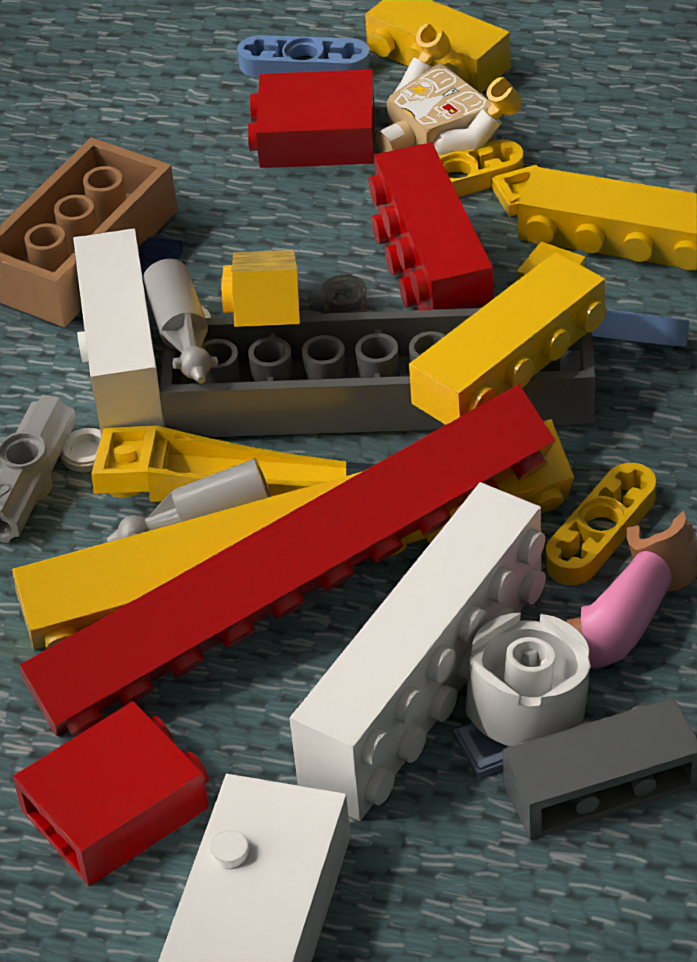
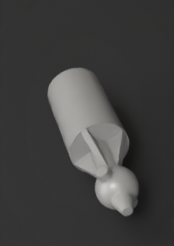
(179, 316)
(205, 496)

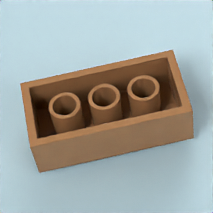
(90, 194)

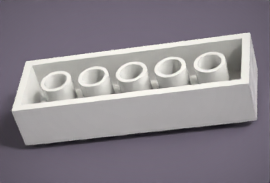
(416, 650)

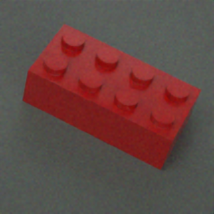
(427, 232)

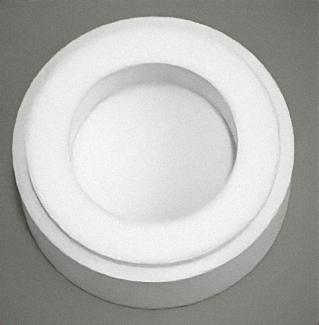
(81, 449)

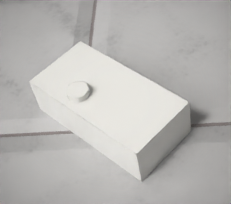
(117, 331)
(261, 875)

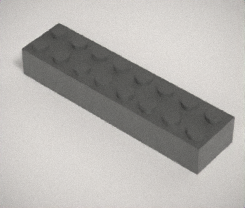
(341, 376)

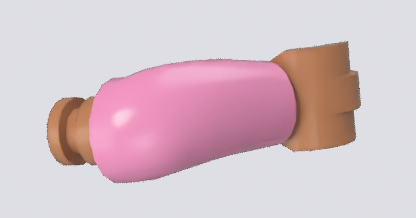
(628, 605)

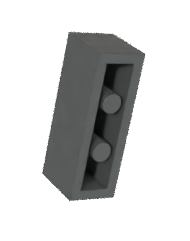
(601, 767)

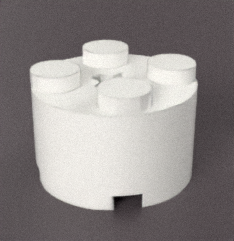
(527, 678)

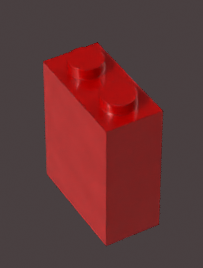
(313, 119)
(112, 792)

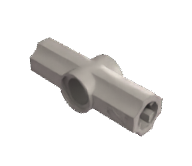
(29, 460)

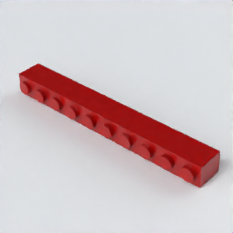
(283, 562)

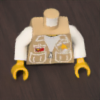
(442, 107)

